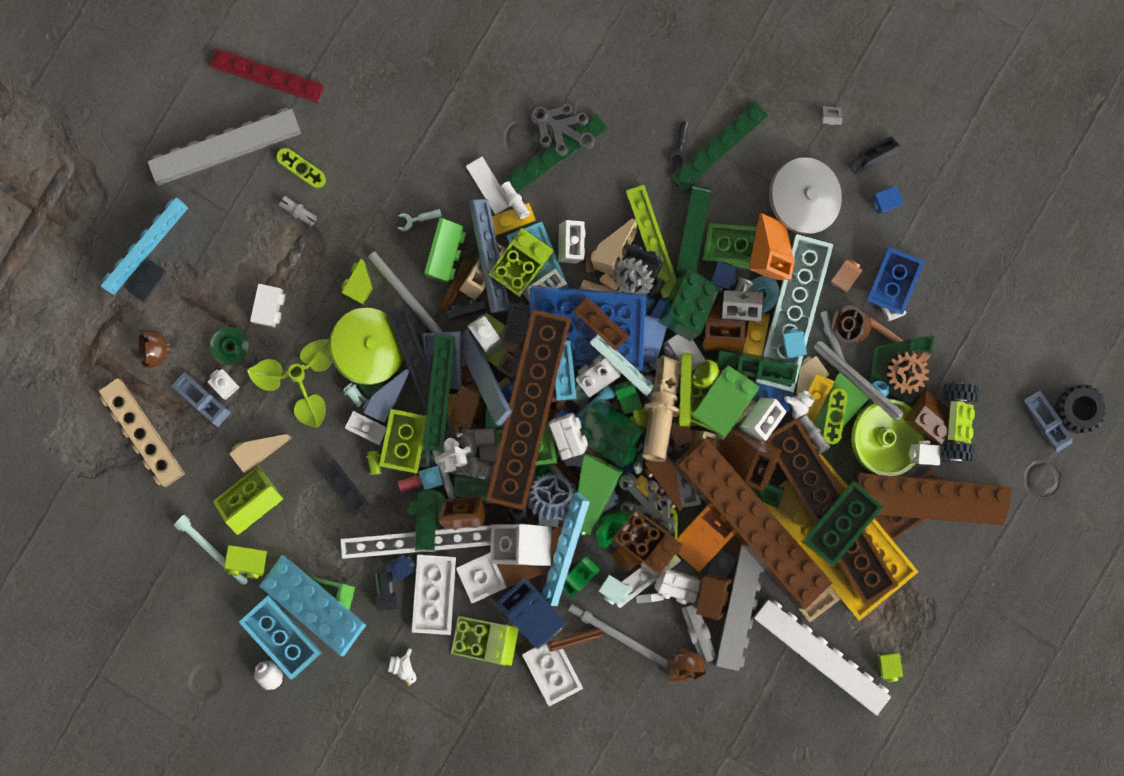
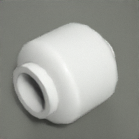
(268, 675)

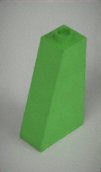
(855, 400)
(597, 485)

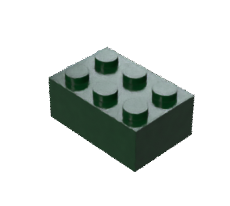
(689, 304)
(611, 433)

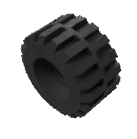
(1096, 404)

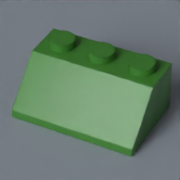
(445, 251)

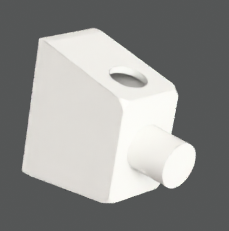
(485, 335)

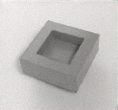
(832, 115)

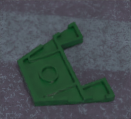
(882, 358)

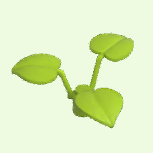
(268, 375)

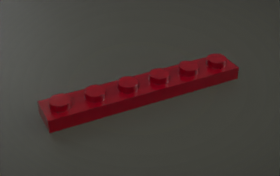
(267, 76)

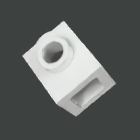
(223, 383)
(925, 453)

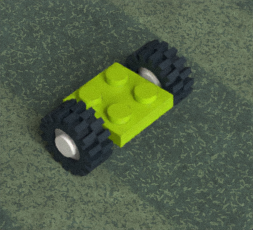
(960, 421)

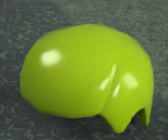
(705, 375)

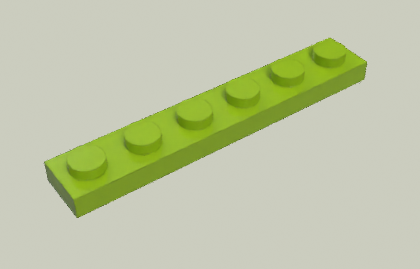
(651, 235)

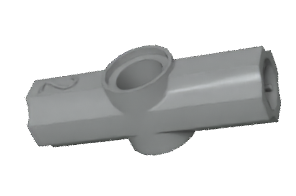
(699, 633)

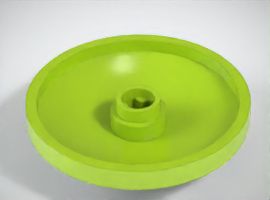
(365, 346)
(882, 442)

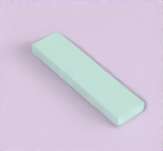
(622, 365)

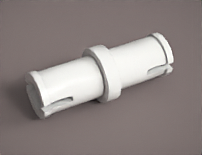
(514, 200)

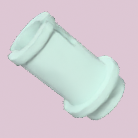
(354, 394)

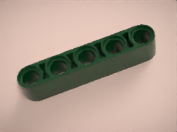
(693, 229)

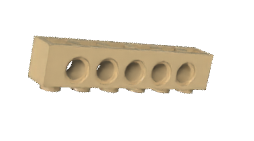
(118, 389)

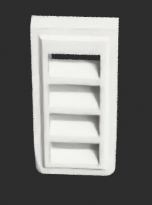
(557, 277)

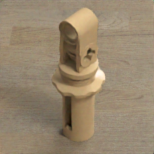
(661, 409)

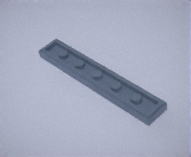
(488, 254)
(484, 378)

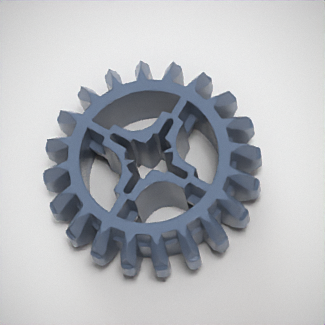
(541, 491)

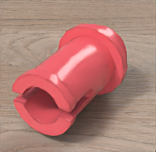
(410, 483)

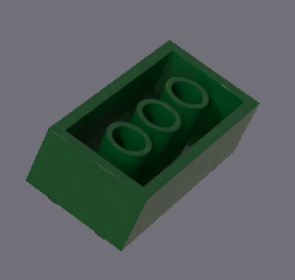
(842, 524)

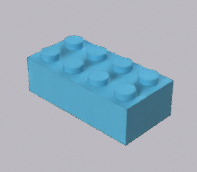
(280, 637)

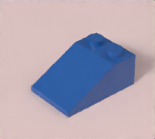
(895, 280)

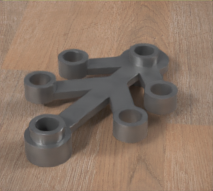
(561, 126)
(648, 506)

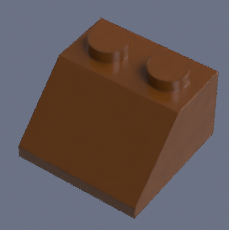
(469, 408)
(929, 418)
(462, 513)
(713, 596)

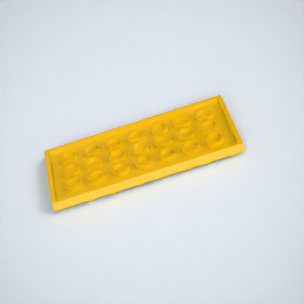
(797, 523)

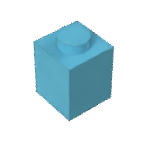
(794, 343)
(431, 478)

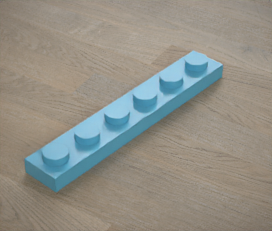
(565, 548)

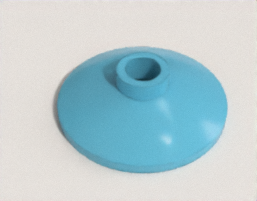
(766, 286)

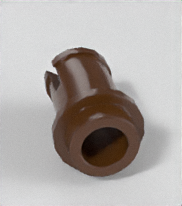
(588, 263)

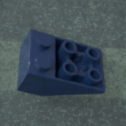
(531, 613)

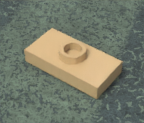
(821, 604)

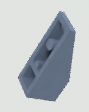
(386, 398)

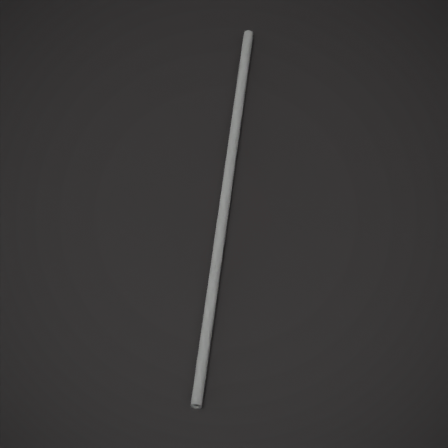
(427, 320)

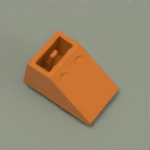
(772, 250)
(703, 539)

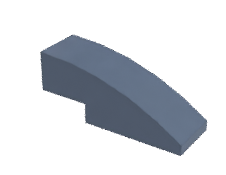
(201, 399)
(1048, 421)

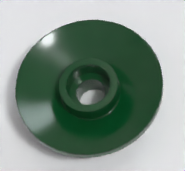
(220, 342)

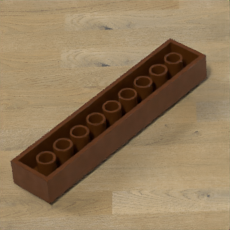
(529, 409)
(816, 493)
(752, 523)

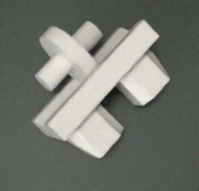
(452, 455)

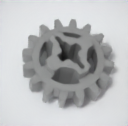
(633, 277)

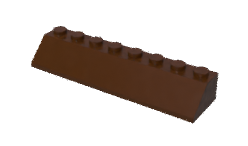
(938, 499)

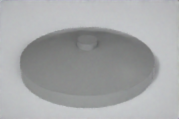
(805, 195)

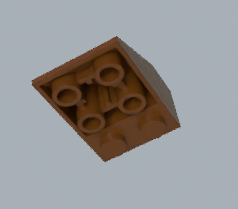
(723, 333)
(750, 458)
(666, 478)
(647, 543)

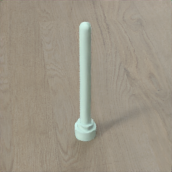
(184, 525)

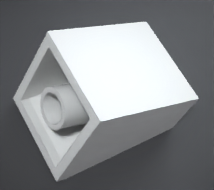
(520, 544)

